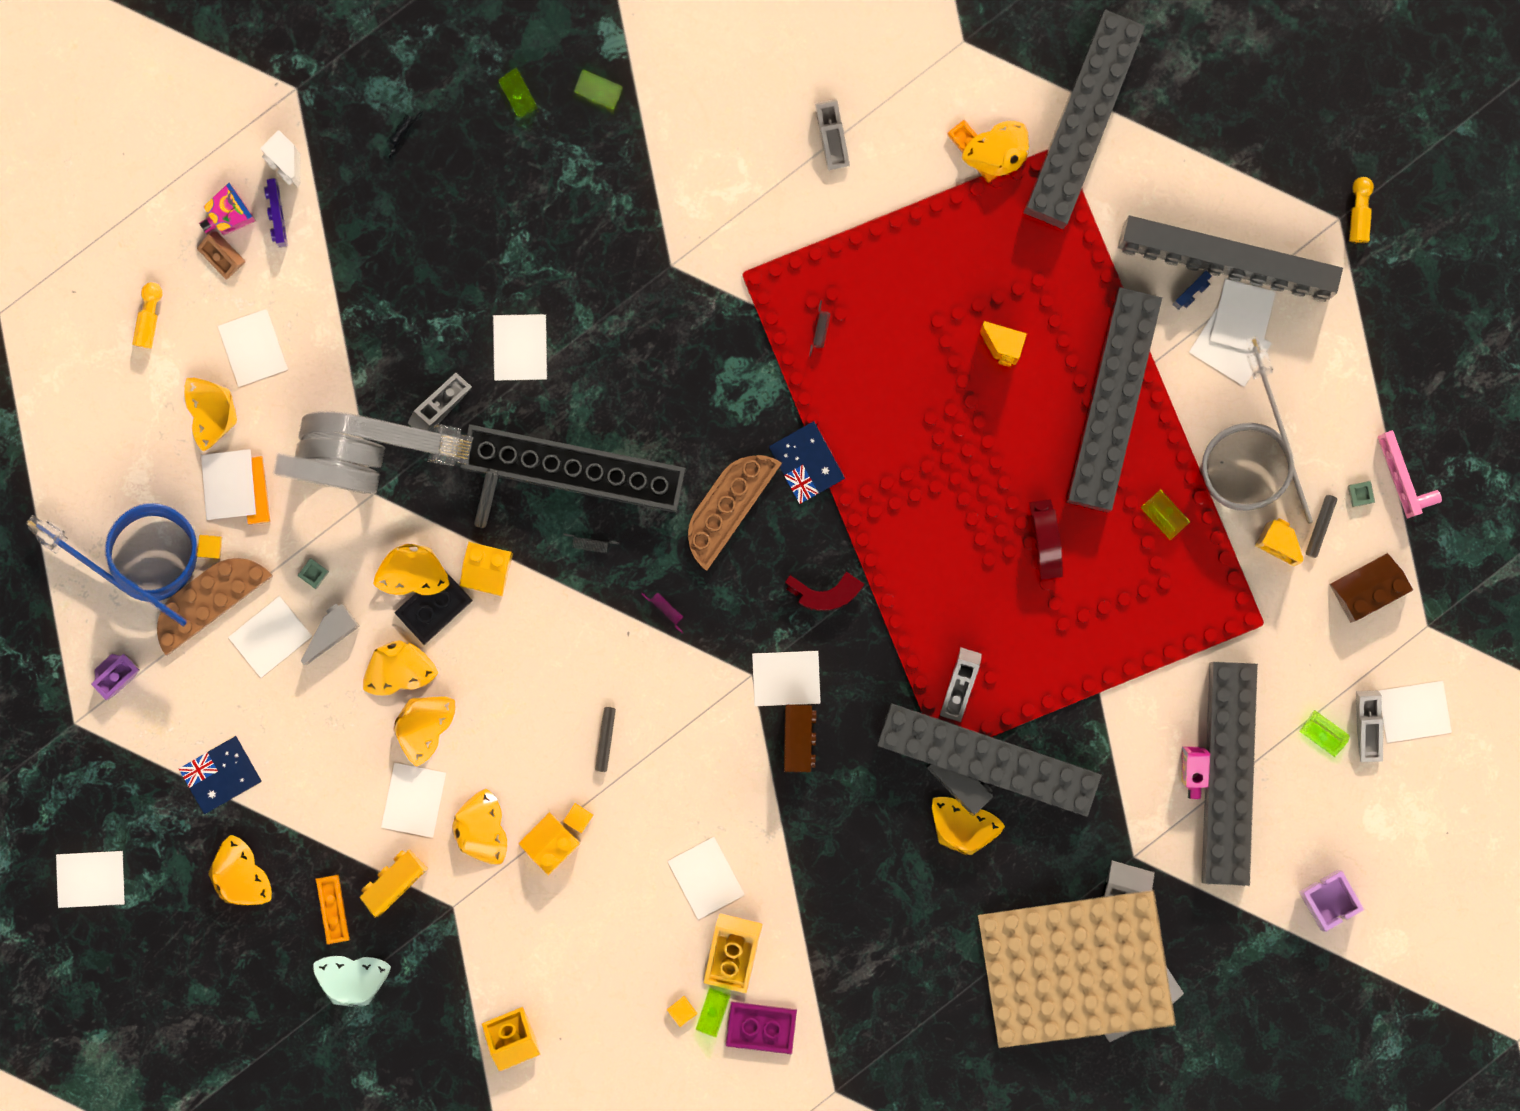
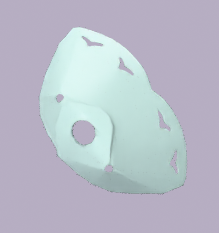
(351, 983)

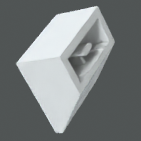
(282, 154)

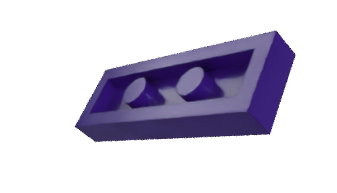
(275, 212)

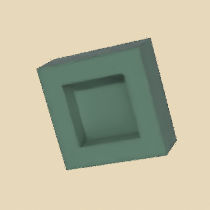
(1361, 494)
(313, 573)

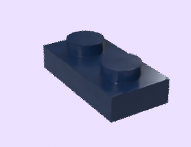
(1187, 297)

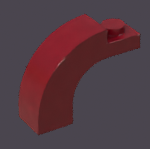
(1047, 539)
(827, 600)

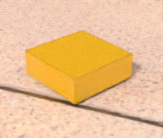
(209, 546)
(578, 818)
(682, 1011)

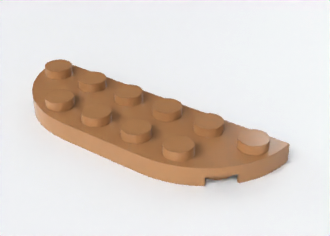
(728, 505)
(208, 599)

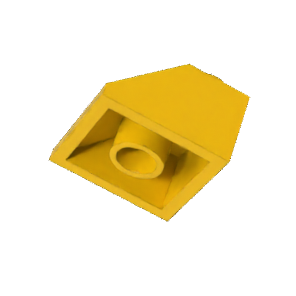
(1003, 342)
(1280, 542)
(485, 568)
(549, 843)
(510, 1039)

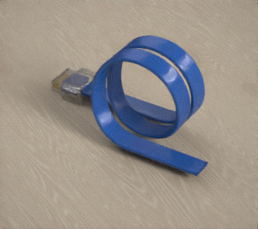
(54, 539)

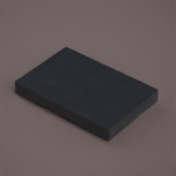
(431, 613)

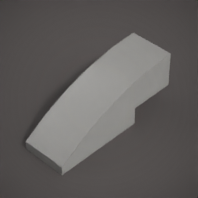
(832, 134)
(1369, 725)

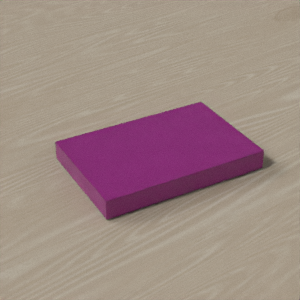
(761, 1027)

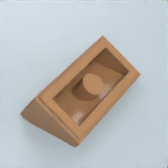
(220, 254)

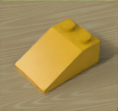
(732, 953)

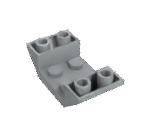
(1127, 879)

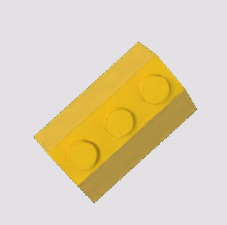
(392, 882)

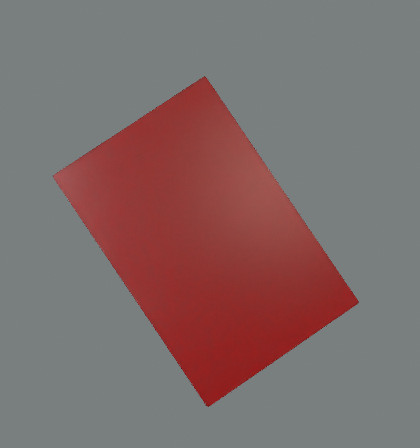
(955, 446)

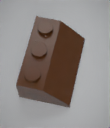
(1371, 587)
(799, 738)

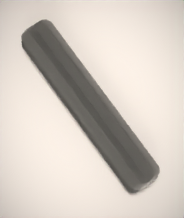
(486, 498)
(1321, 526)
(605, 739)

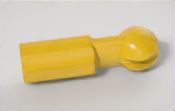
(1361, 213)
(147, 318)

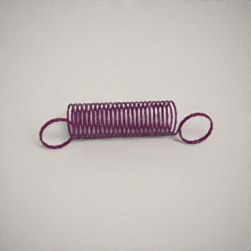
(670, 609)

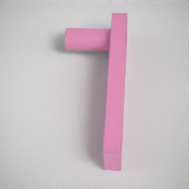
(1410, 501)

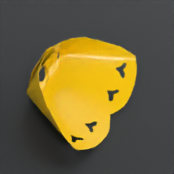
(998, 149)
(213, 411)
(412, 571)
(397, 668)
(421, 725)
(480, 829)
(962, 830)
(237, 876)

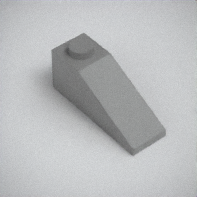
(439, 404)
(332, 629)
(961, 684)

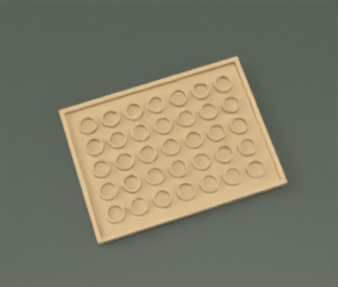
(1076, 969)

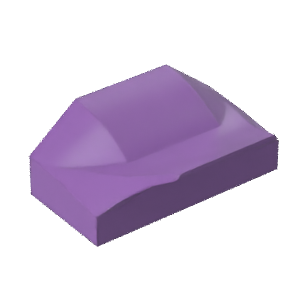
(114, 675)

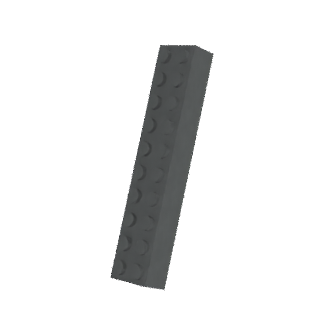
(1084, 119)
(1230, 258)
(1114, 400)
(575, 469)
(988, 759)
(1231, 773)

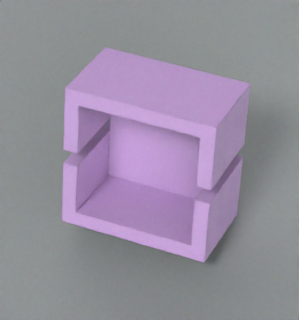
(1330, 900)

